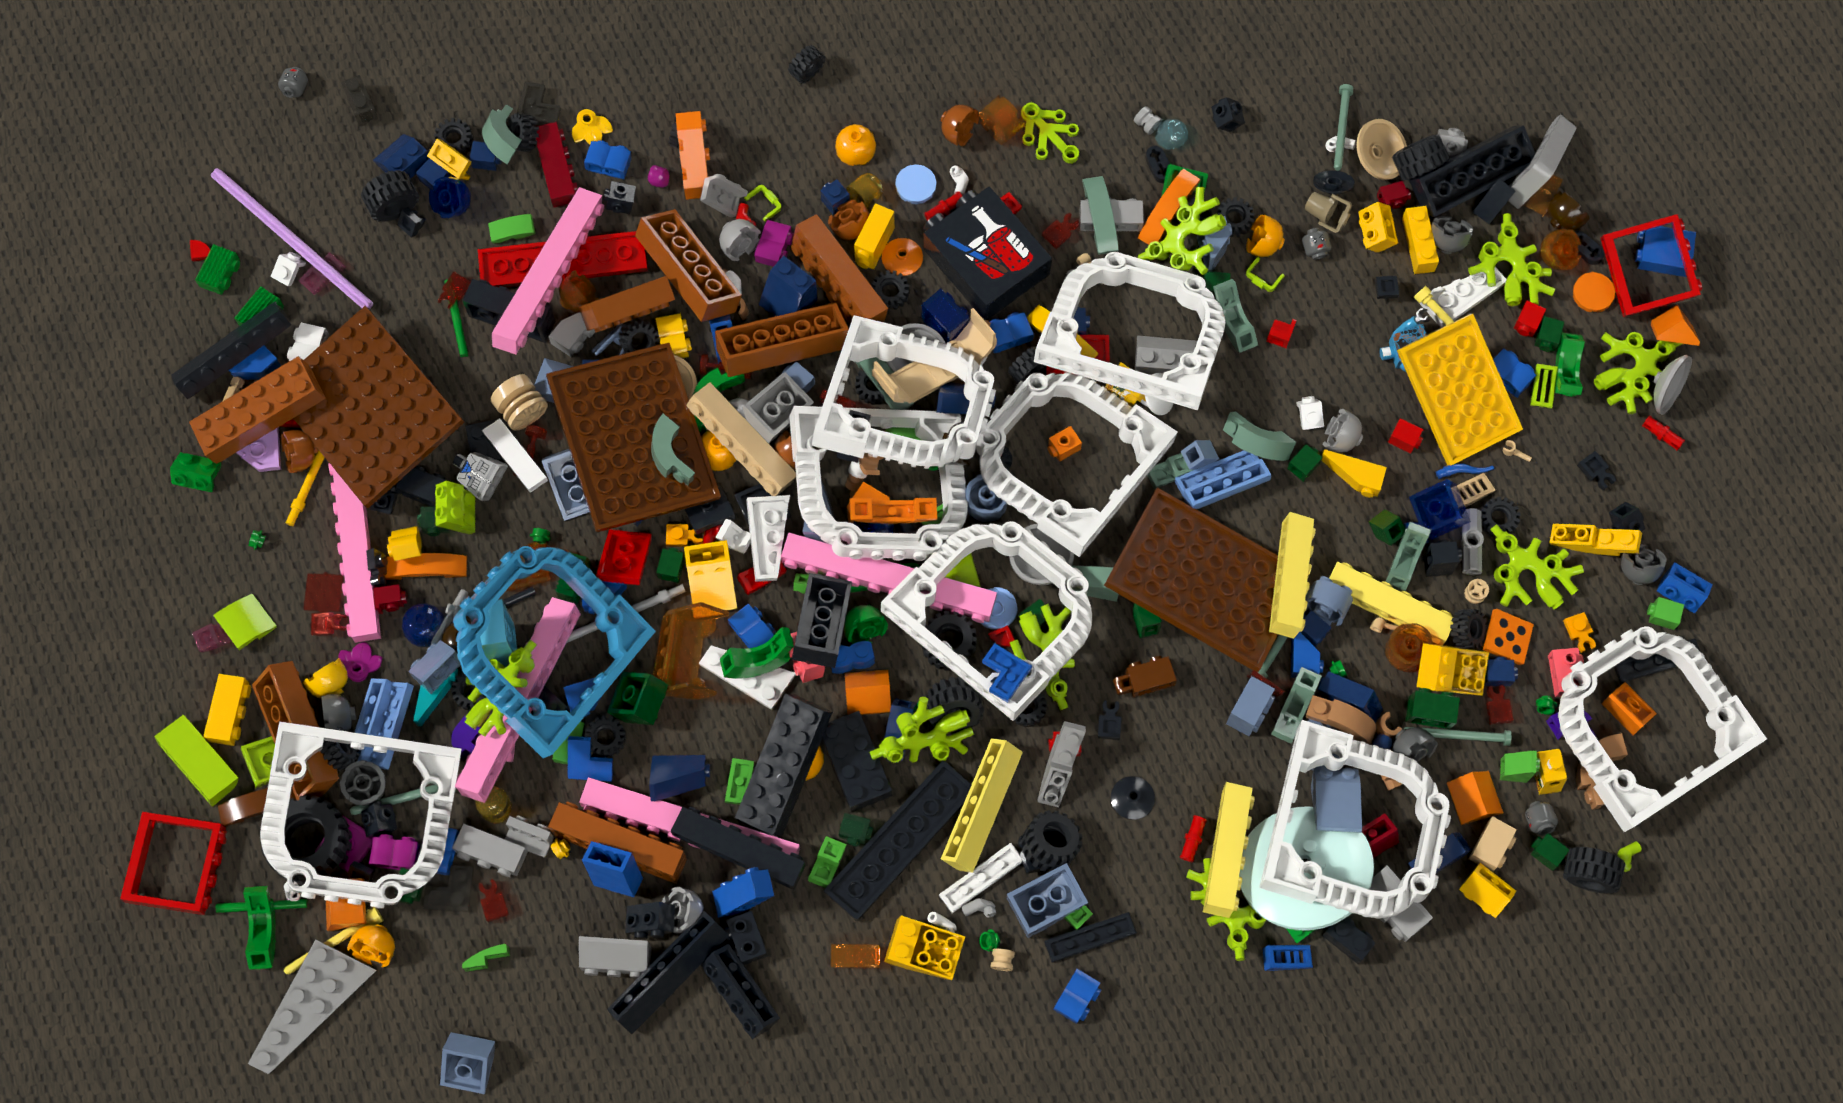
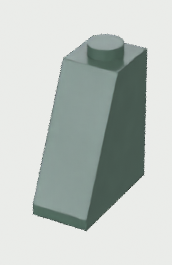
(1096, 579)

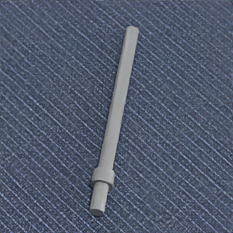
(663, 596)

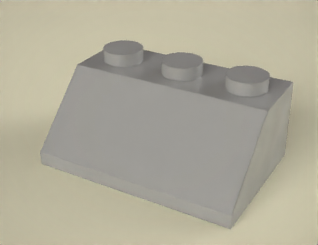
(1160, 354)
(772, 407)
(1407, 922)
(613, 956)

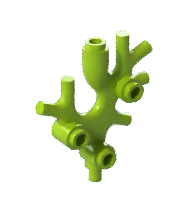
(1174, 242)
(1522, 272)
(1645, 365)
(1527, 559)
(1034, 634)
(520, 661)
(936, 739)
(1237, 919)

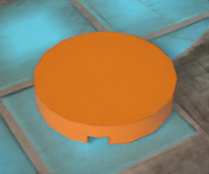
(1593, 292)

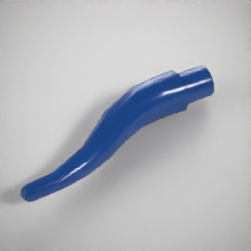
(1460, 468)

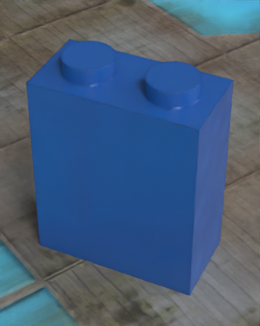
(1660, 251)
(612, 869)

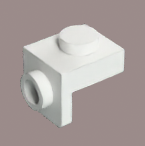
(287, 268)
(1310, 413)
(736, 537)

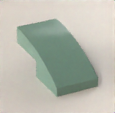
(1167, 471)

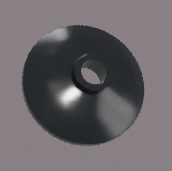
(1333, 182)
(1125, 805)

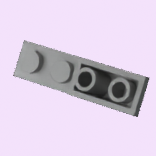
(1060, 763)

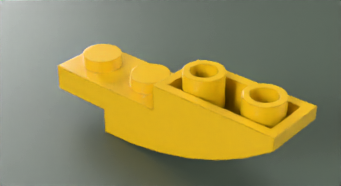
(1595, 541)

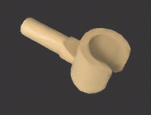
(1084, 258)
(1514, 451)
(1379, 623)

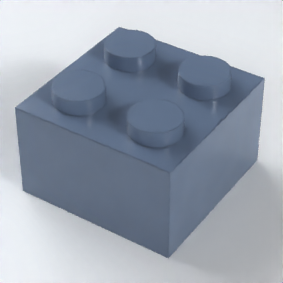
(1251, 704)

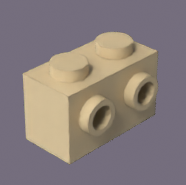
(1493, 843)

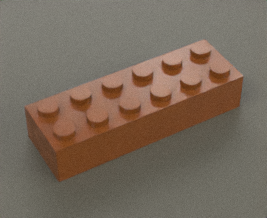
(688, 265)
(836, 271)
(781, 339)
(257, 410)
(286, 701)
(649, 853)

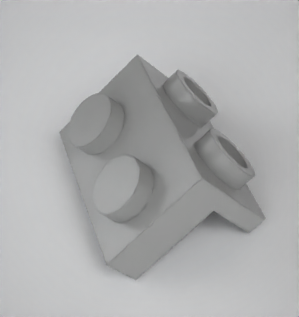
(722, 194)
(534, 838)

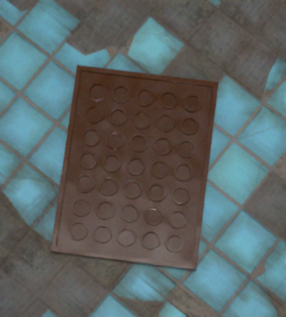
(377, 408)
(609, 426)
(1200, 578)

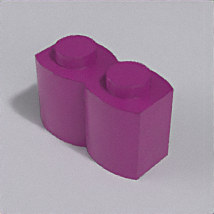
(773, 243)
(394, 853)

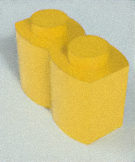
(671, 331)
(404, 543)

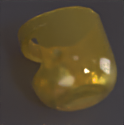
(867, 186)
(494, 805)

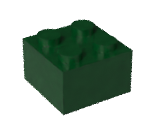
(638, 698)
(1432, 708)

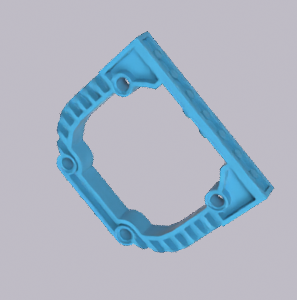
(625, 635)

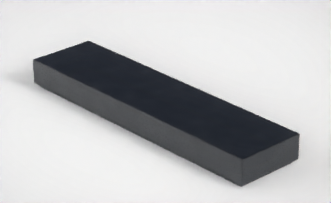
(1636, 668)
(1090, 937)

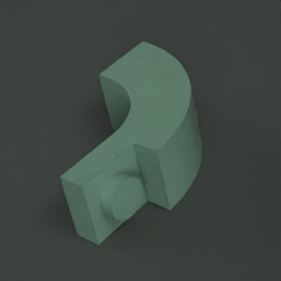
(498, 136)
(1236, 324)
(1257, 440)
(662, 452)
(1407, 556)
(1296, 705)

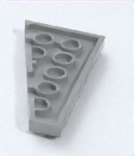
(315, 993)

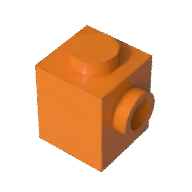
(1064, 444)

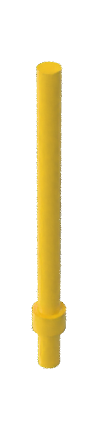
(298, 503)

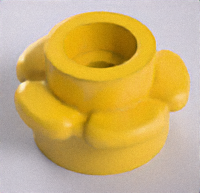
(560, 848)

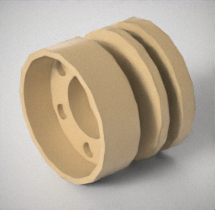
(519, 402)

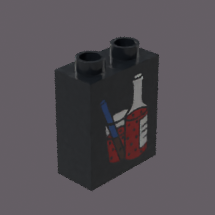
(986, 252)

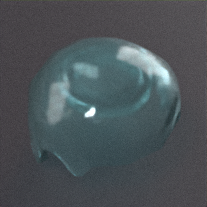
(1171, 134)

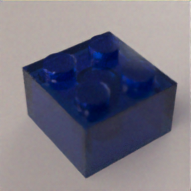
(944, 315)
(1440, 508)

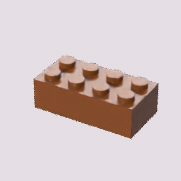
(620, 306)

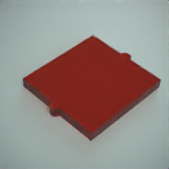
(323, 592)
(1277, 692)

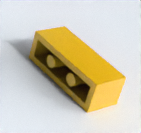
(1420, 240)
(227, 710)

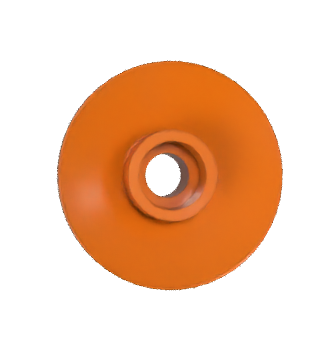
(902, 264)

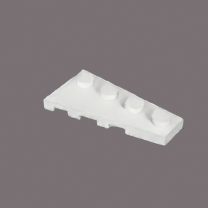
(1463, 295)
(767, 527)
(763, 688)

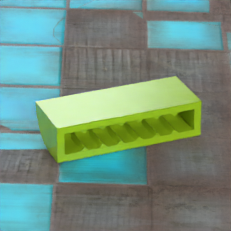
(197, 760)

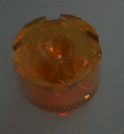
(1001, 119)
(1396, 646)

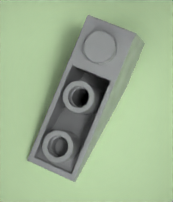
(570, 334)

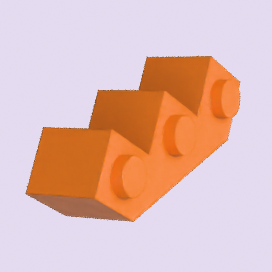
(692, 152)

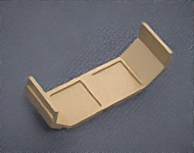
(920, 379)

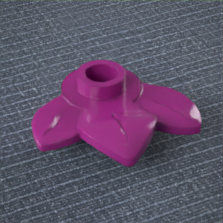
(362, 659)

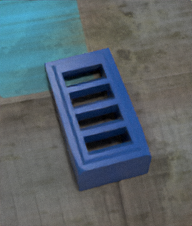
(1269, 962)

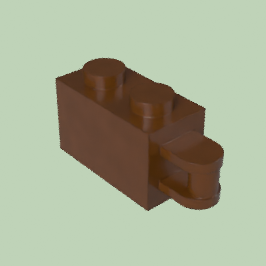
(1146, 677)

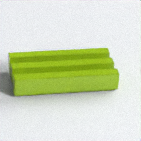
(1541, 403)

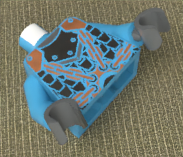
(1405, 334)

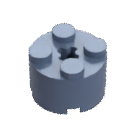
(983, 509)
(1329, 600)

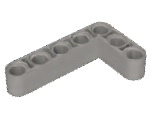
(1544, 161)

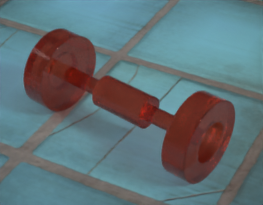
(704, 364)
(536, 433)

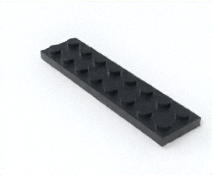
(899, 841)

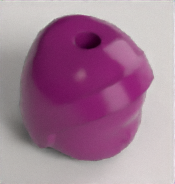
(658, 176)

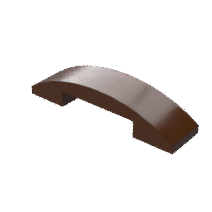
(244, 807)

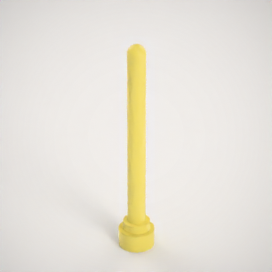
(1425, 297)
(372, 918)

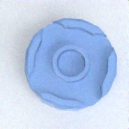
(915, 184)
(1004, 614)

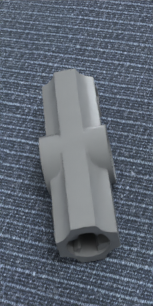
(1472, 553)

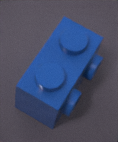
(1684, 587)

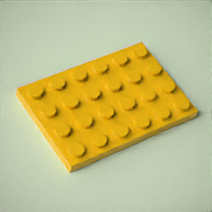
(1460, 389)

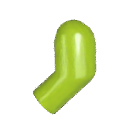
(1626, 854)

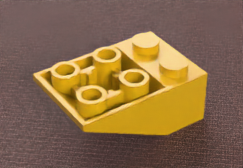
(711, 575)
(1452, 669)
(924, 948)

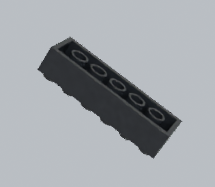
(1474, 170)
(783, 764)

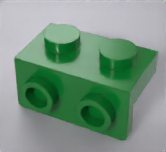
(194, 472)

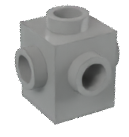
(1453, 141)

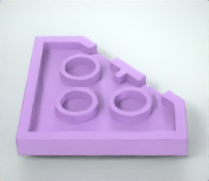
(264, 452)

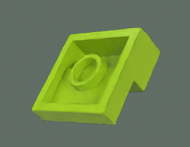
(455, 507)

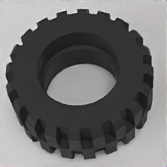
(336, 837)

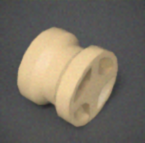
(1479, 587)
(1002, 959)

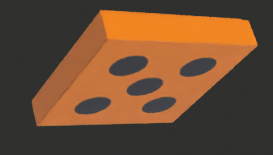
(1508, 636)

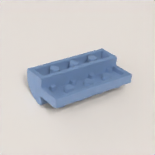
(1222, 479)
(383, 716)

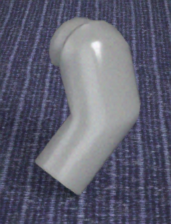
(979, 905)

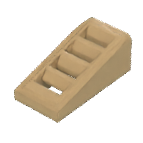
(1477, 496)

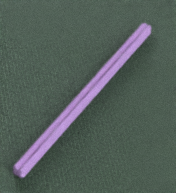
(290, 238)

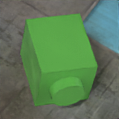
(1665, 613)

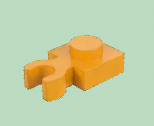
(679, 534)
(1580, 628)

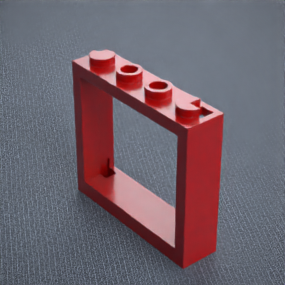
(1617, 274)
(139, 854)

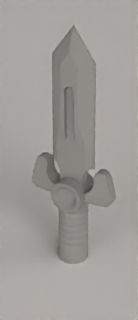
(451, 610)

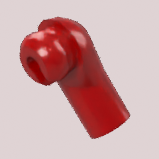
(742, 213)
(710, 535)

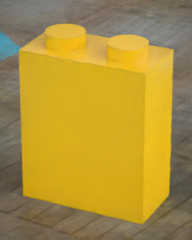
(874, 237)

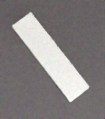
(515, 455)
(981, 878)

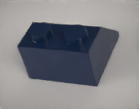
(403, 155)

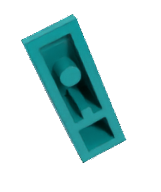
(428, 702)

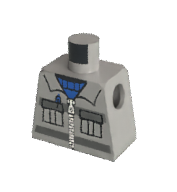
(479, 474)

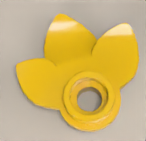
(590, 130)

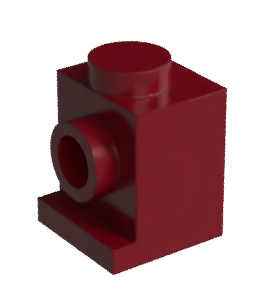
(1394, 194)
(389, 598)

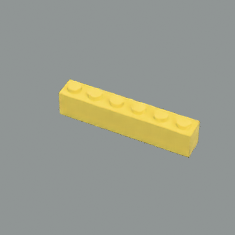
(1292, 575)
(1392, 604)
(981, 805)
(1228, 850)

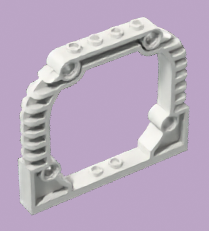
(1179, 386)
(855, 437)
(1077, 526)
(899, 546)
(907, 607)
(296, 745)
(1634, 802)
(1285, 869)

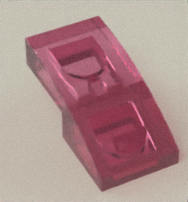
(315, 280)
(211, 637)

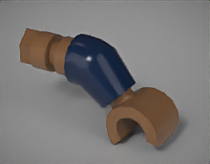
(1384, 741)

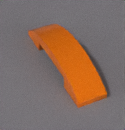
(1167, 206)
(893, 511)
(428, 565)

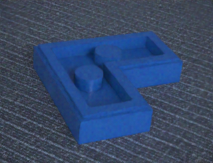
(1011, 671)
(581, 763)

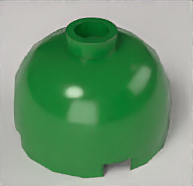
(864, 623)

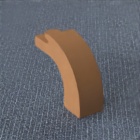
(1343, 717)
(1616, 750)

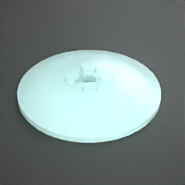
(1339, 854)

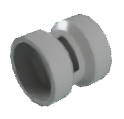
(1147, 120)

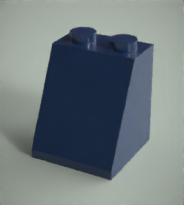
(788, 289)

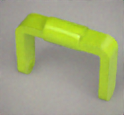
(770, 196)
(1258, 281)

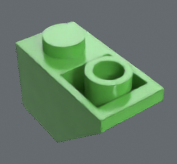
(1519, 766)

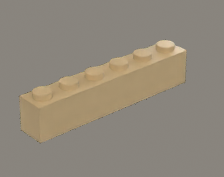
(741, 439)

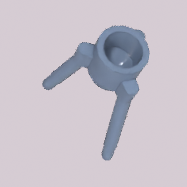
(613, 336)

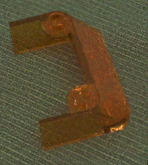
(681, 649)

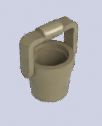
(1324, 207)

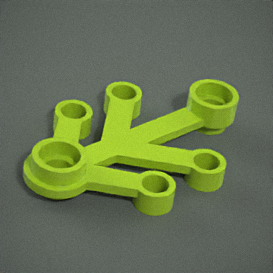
(1048, 130)

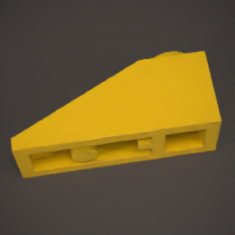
(1359, 474)

